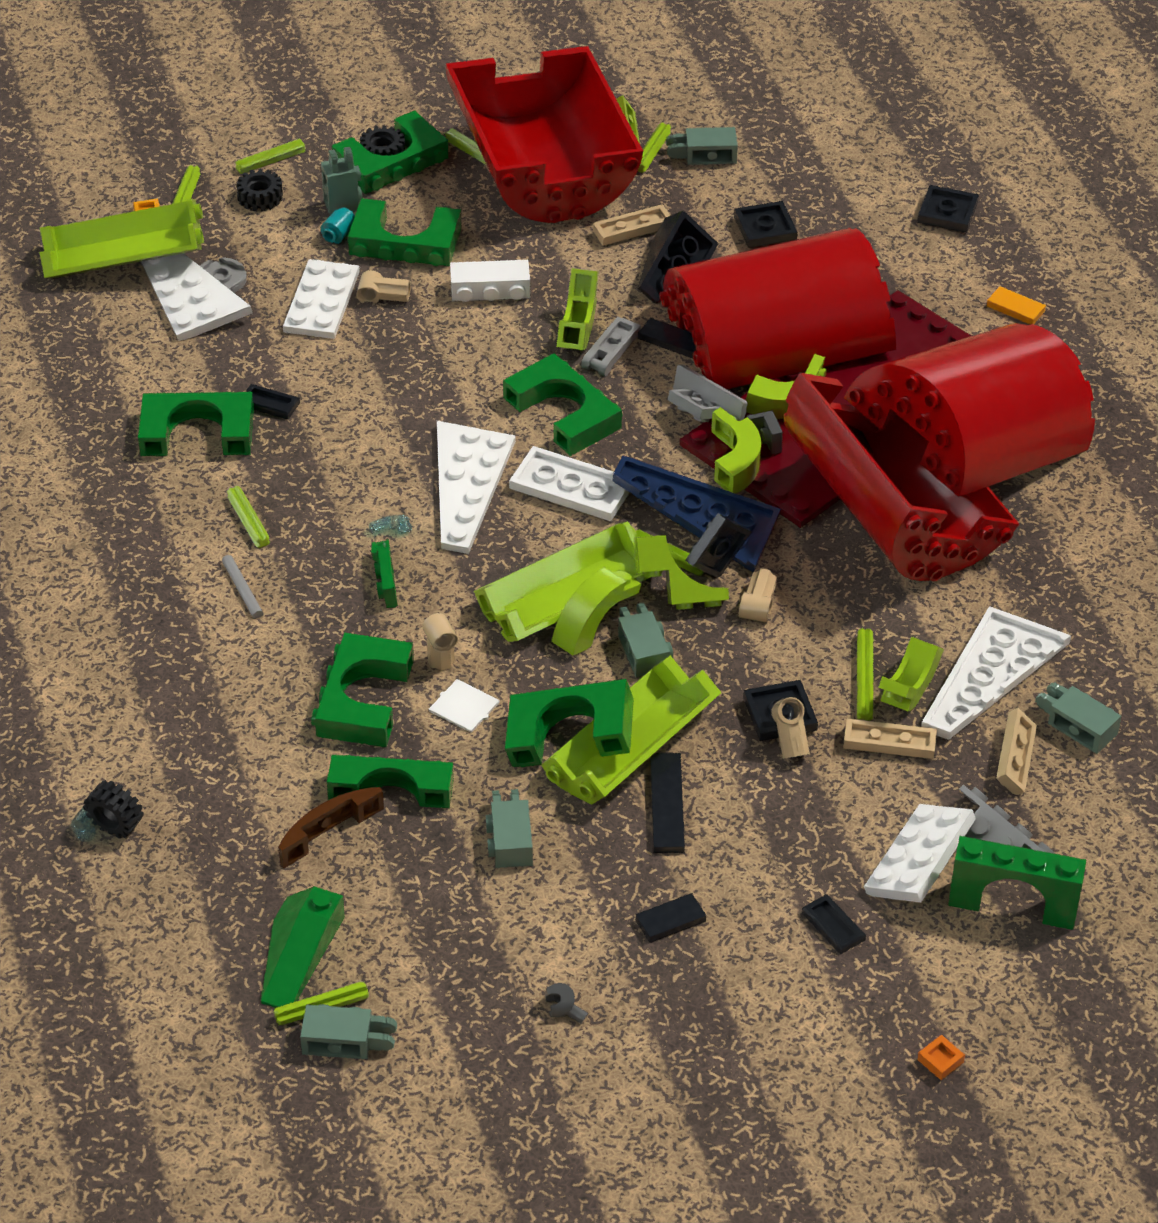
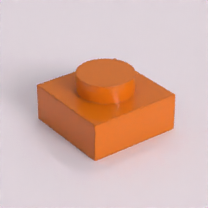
(941, 1057)

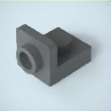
(769, 430)

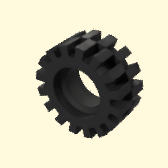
(389, 138)
(271, 192)
(113, 809)

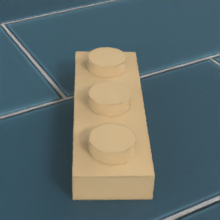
(630, 225)
(890, 738)
(1016, 752)

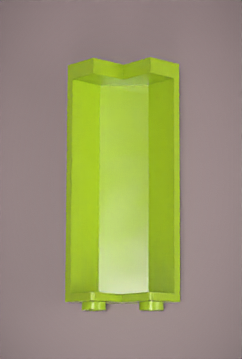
(121, 239)
(538, 593)
(662, 706)

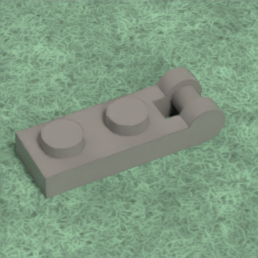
(611, 346)

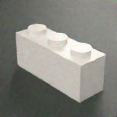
(490, 280)

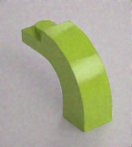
(580, 310)
(771, 395)
(742, 464)
(587, 607)
(912, 676)

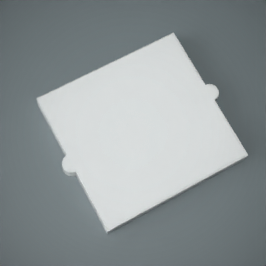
(464, 705)

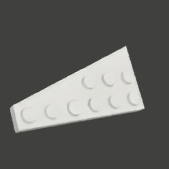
(192, 296)
(468, 476)
(993, 663)

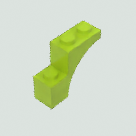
(654, 557)

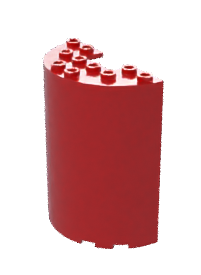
(549, 135)
(781, 306)
(985, 404)
(893, 497)

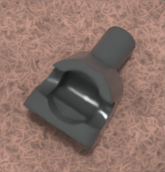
(565, 1004)

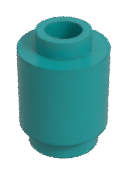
(337, 225)

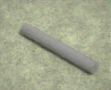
(242, 586)

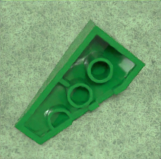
(299, 942)

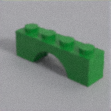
(427, 780)

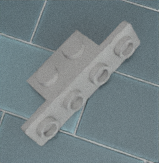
(702, 396)
(993, 824)

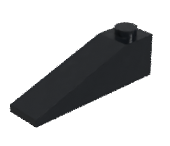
(674, 245)

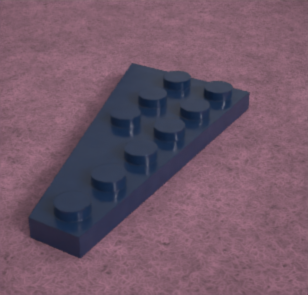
(697, 503)

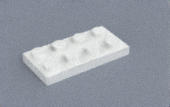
(321, 299)
(569, 483)
(919, 853)

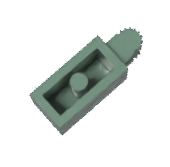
(704, 145)
(341, 182)
(642, 639)
(1079, 716)
(510, 830)
(345, 1032)

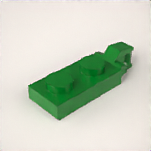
(384, 570)

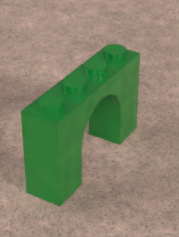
(424, 145)
(431, 246)
(556, 378)
(166, 410)
(353, 660)
(537, 712)
(1053, 874)

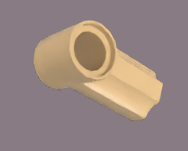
(375, 287)
(758, 600)
(440, 641)
(791, 732)

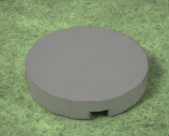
(236, 274)

